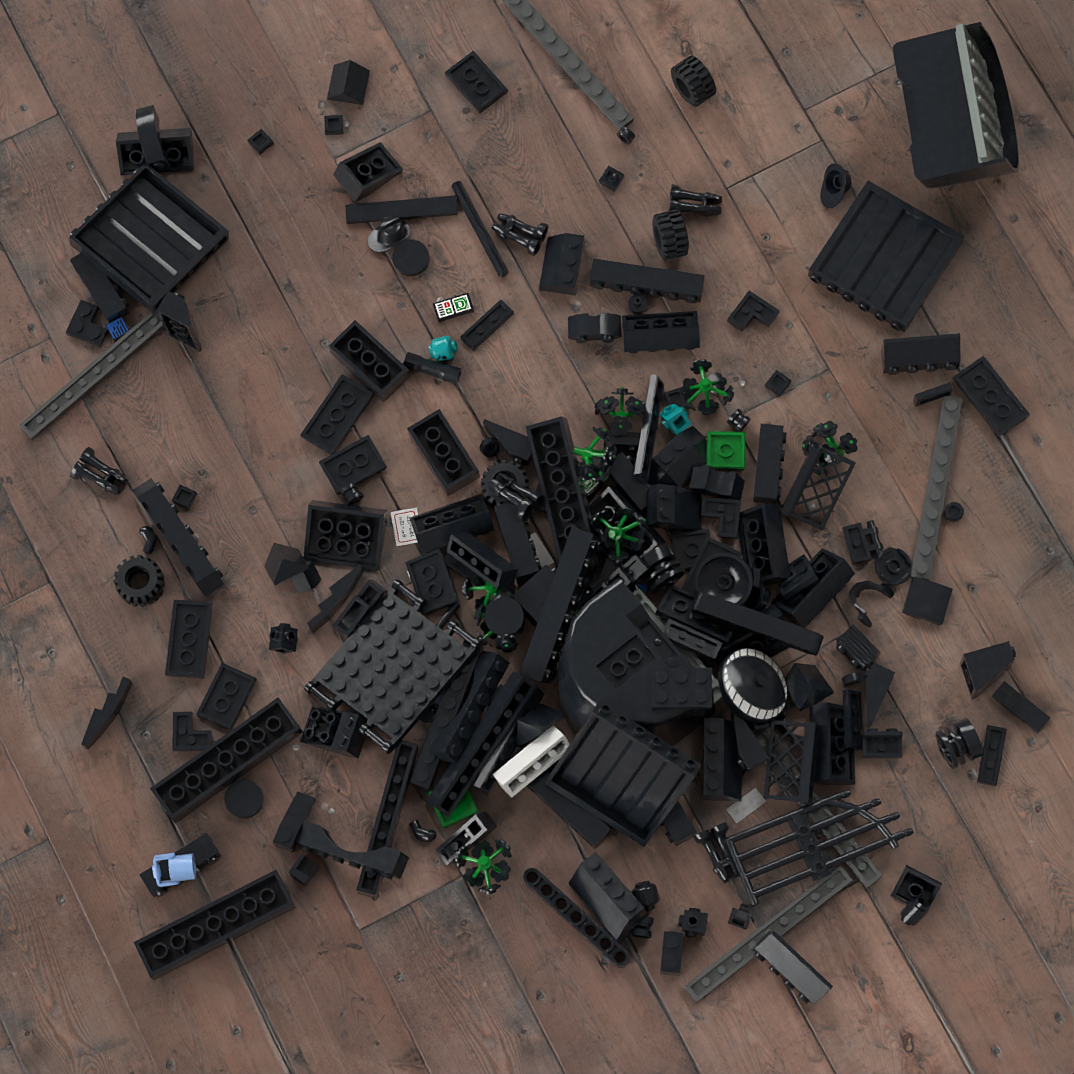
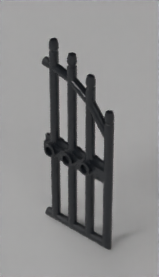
(808, 844)

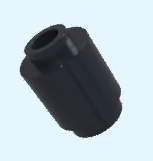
(914, 911)

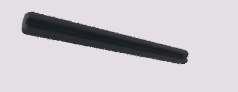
(480, 229)

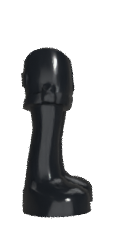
(705, 198)
(512, 223)
(80, 470)
(504, 485)
(719, 833)

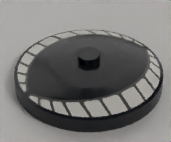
(753, 685)

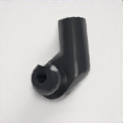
(150, 538)
(422, 834)

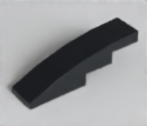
(629, 574)
(340, 592)
(103, 718)

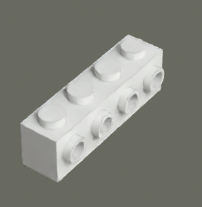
(531, 761)

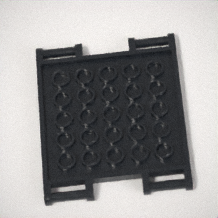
(393, 666)

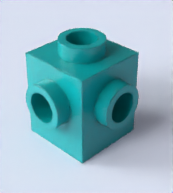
(675, 419)

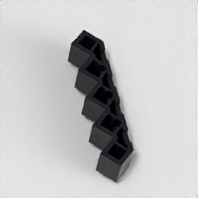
(179, 536)

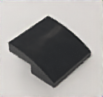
(927, 600)

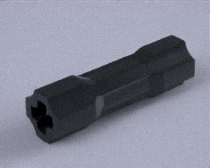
(419, 364)

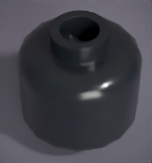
(646, 894)

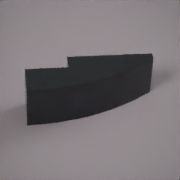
(359, 607)

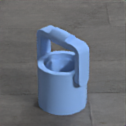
(180, 868)

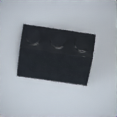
(562, 263)

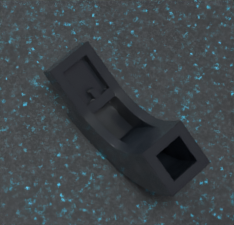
(150, 139)

